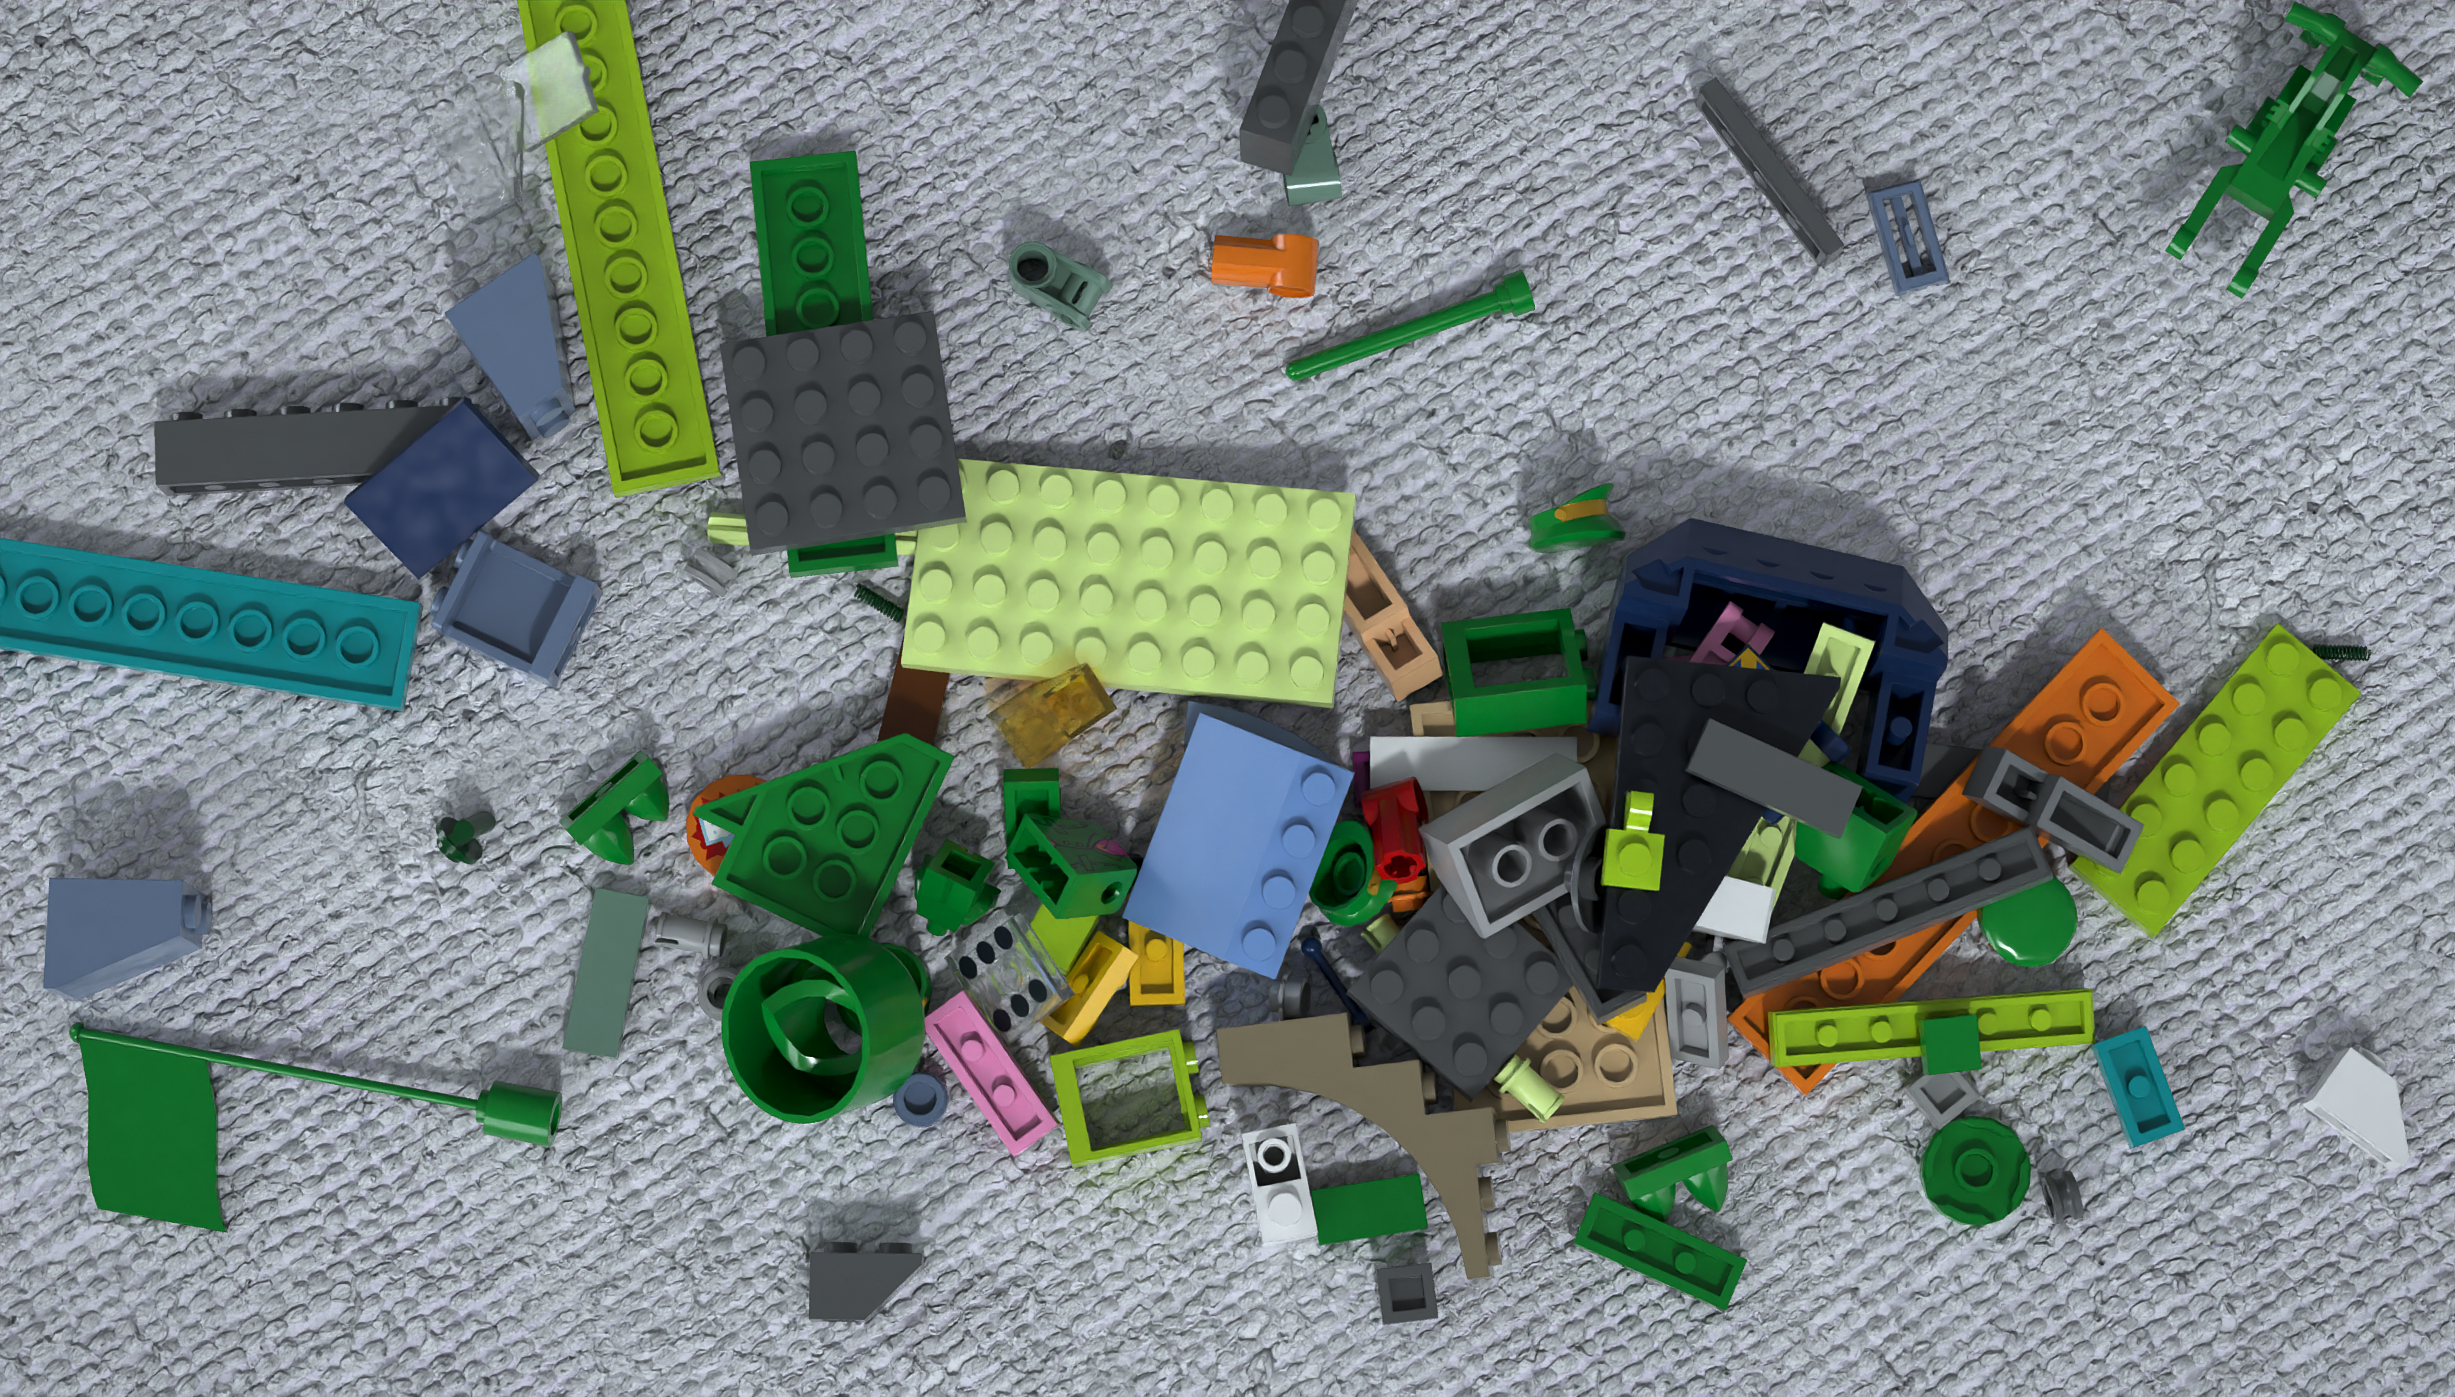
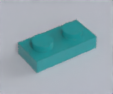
(2138, 1087)

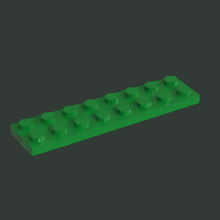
(816, 279)

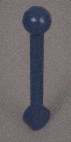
(1312, 947)

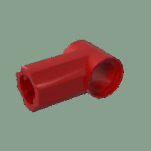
(1393, 817)

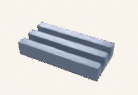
(1918, 280)

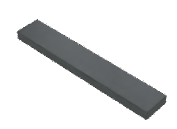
(1889, 912)

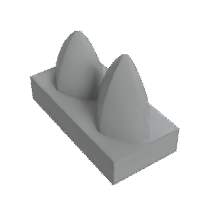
(1698, 1010)

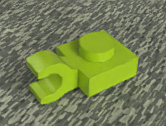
(1633, 854)

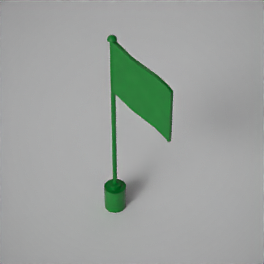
(159, 1121)

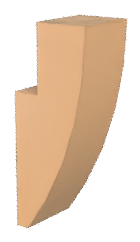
(1385, 627)

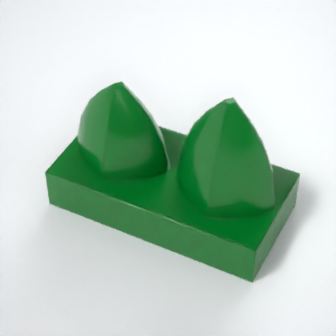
(598, 819)
(1695, 1159)

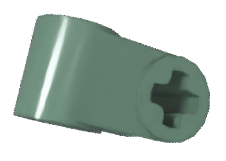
(1316, 171)
(1060, 285)

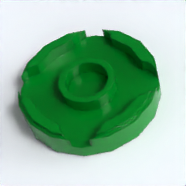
(1975, 1171)

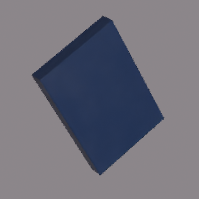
(441, 488)

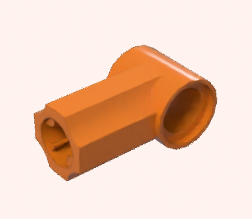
(1281, 265)

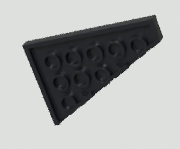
(1702, 823)

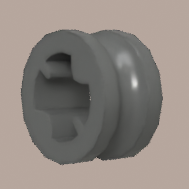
(2062, 1197)

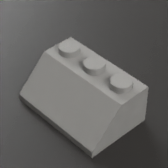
(1513, 842)

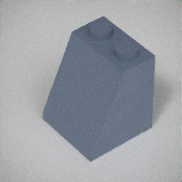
(520, 345)
(118, 930)

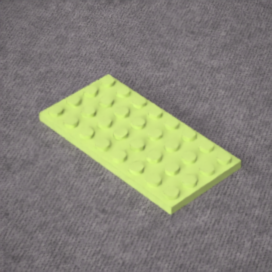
(1139, 580)

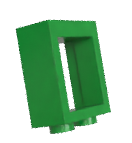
(1520, 703)

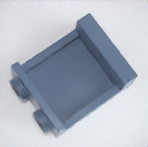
(514, 608)

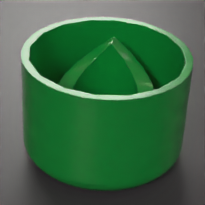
(779, 1034)

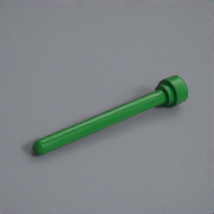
(1508, 296)

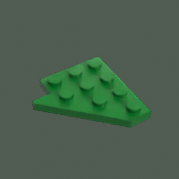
(830, 835)

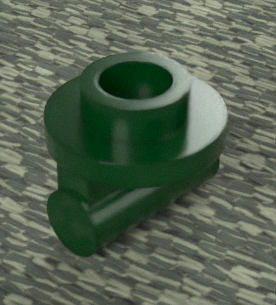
(458, 838)

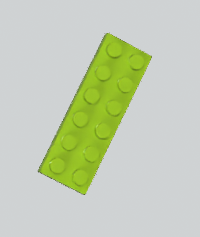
(2221, 776)

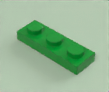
(1659, 1252)

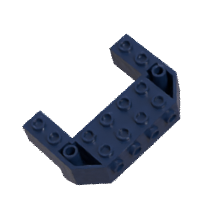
(1689, 574)

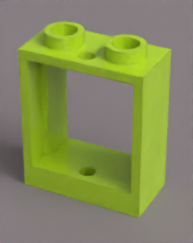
(1183, 1063)

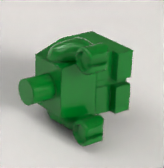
(953, 888)

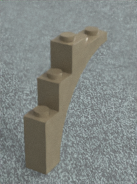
(1450, 1147)

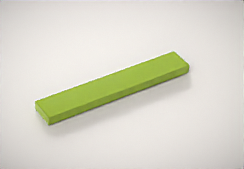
(1892, 1028)

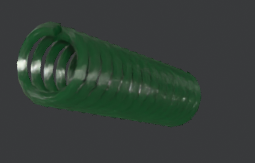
(884, 601)
(2342, 651)

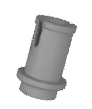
(691, 935)

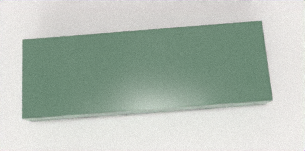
(606, 973)

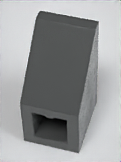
(858, 1285)

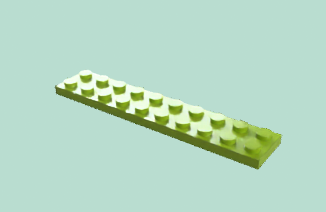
(625, 260)

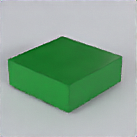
(1950, 1044)

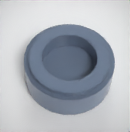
(921, 1100)

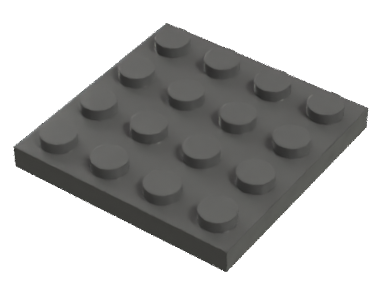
(842, 433)

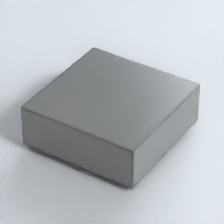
(1941, 1096)

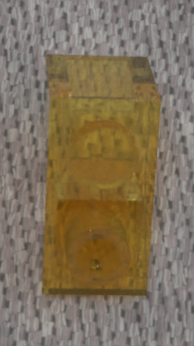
(1051, 714)

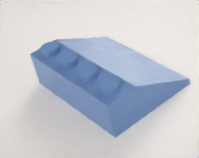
(1238, 845)

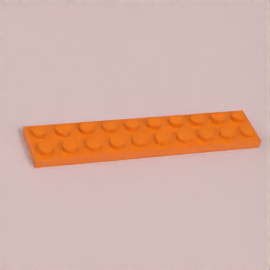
(2072, 728)

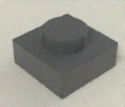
(1407, 1293)

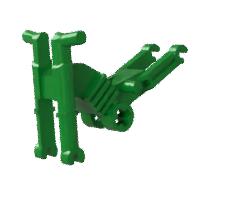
(2294, 134)

